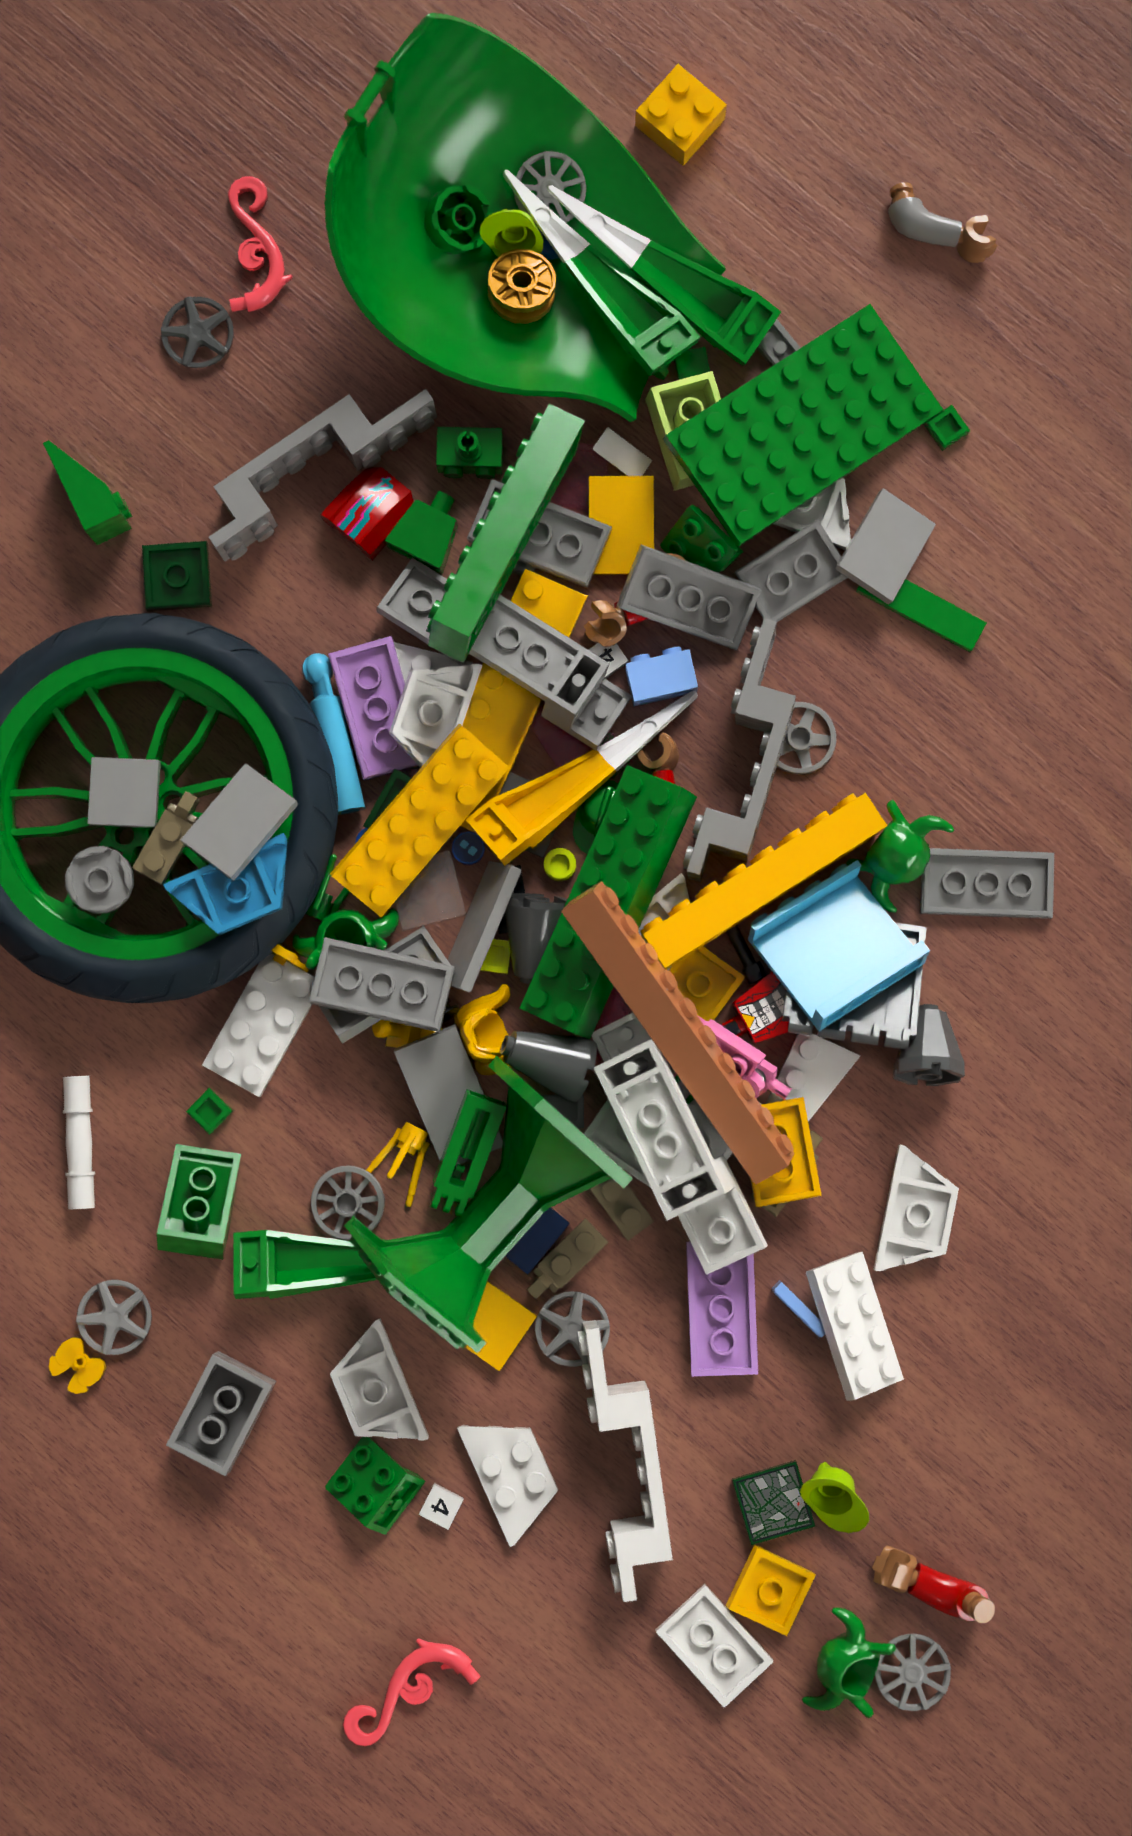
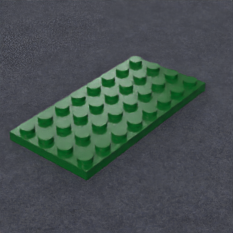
(802, 424)

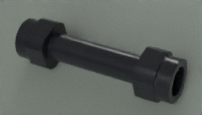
(753, 970)

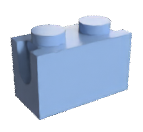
(661, 676)

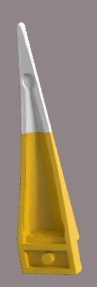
(536, 808)

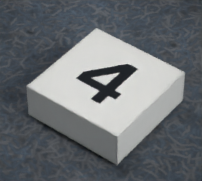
(612, 655)
(441, 1506)

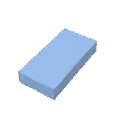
(798, 1308)

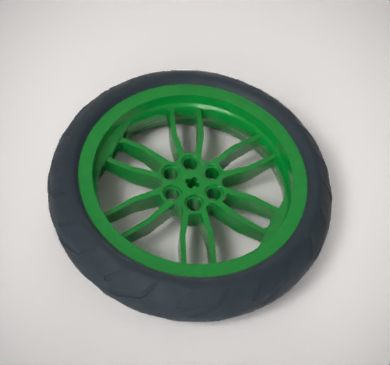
(225, 679)

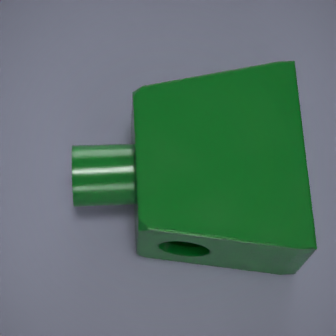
(426, 532)

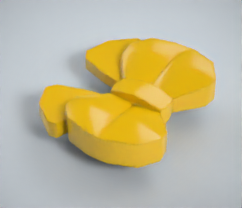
(283, 955)
(87, 1369)

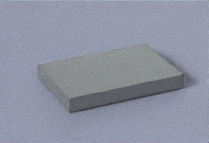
(885, 546)
(793, 572)
(239, 822)

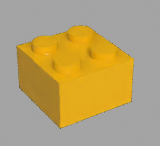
(680, 114)

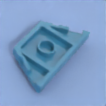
(232, 904)

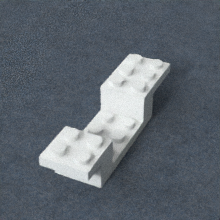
(672, 1147)
(617, 1407)

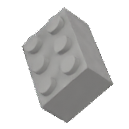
(221, 1413)

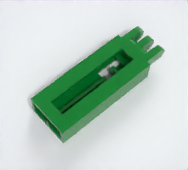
(472, 1139)

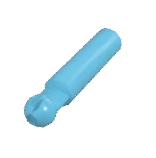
(331, 716)

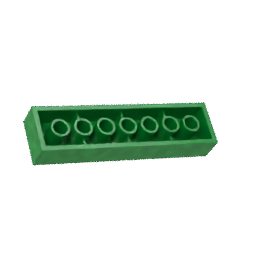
(504, 532)
(629, 859)

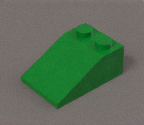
(97, 507)
(198, 1202)

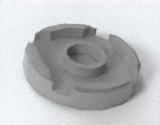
(99, 879)

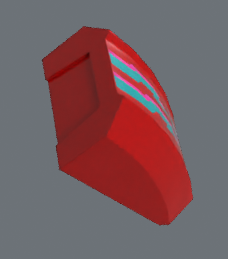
(369, 509)

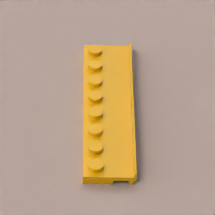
(500, 707)

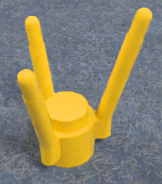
(410, 1140)

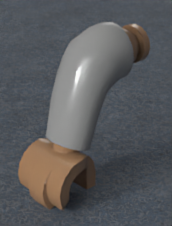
(918, 223)

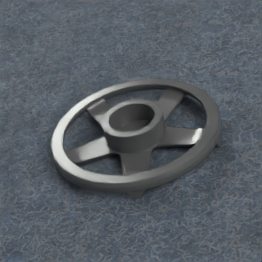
(197, 331)

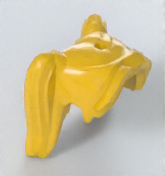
(483, 1029)

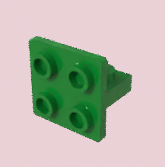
(701, 541)

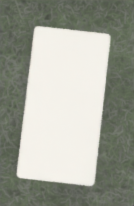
(621, 454)

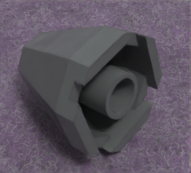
(932, 1054)

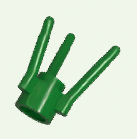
(322, 904)

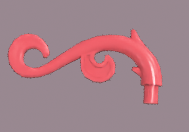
(263, 241)
(428, 1652)

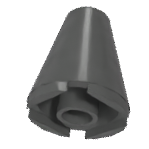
(529, 927)
(552, 1060)

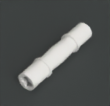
(78, 1142)

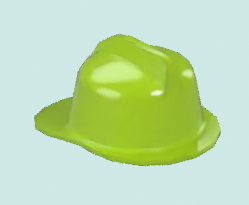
(511, 231)
(834, 1499)

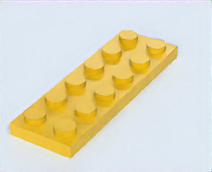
(419, 820)

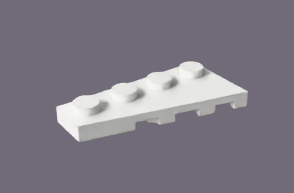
(813, 1070)

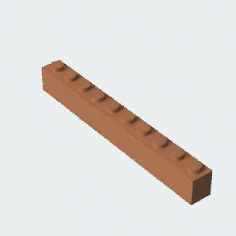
(679, 1032)

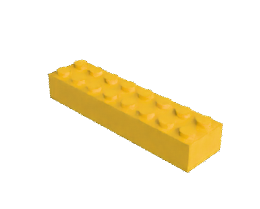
(767, 879)

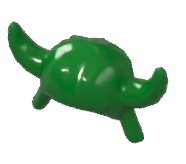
(899, 853)
(350, 927)
(847, 1666)

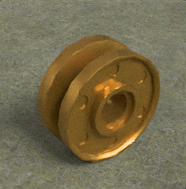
(525, 269)

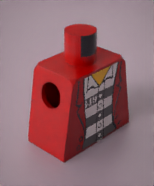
(760, 1011)

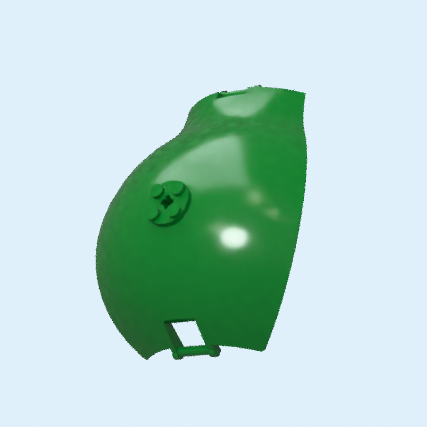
(428, 172)

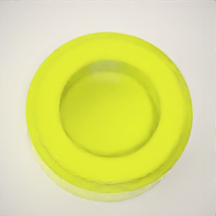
(559, 864)

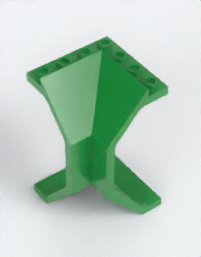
(446, 1270)

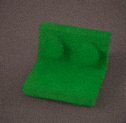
(374, 1486)

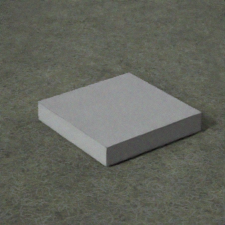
(124, 792)

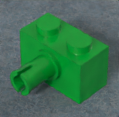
(469, 451)

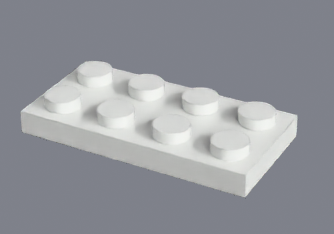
(261, 1025)
(854, 1326)

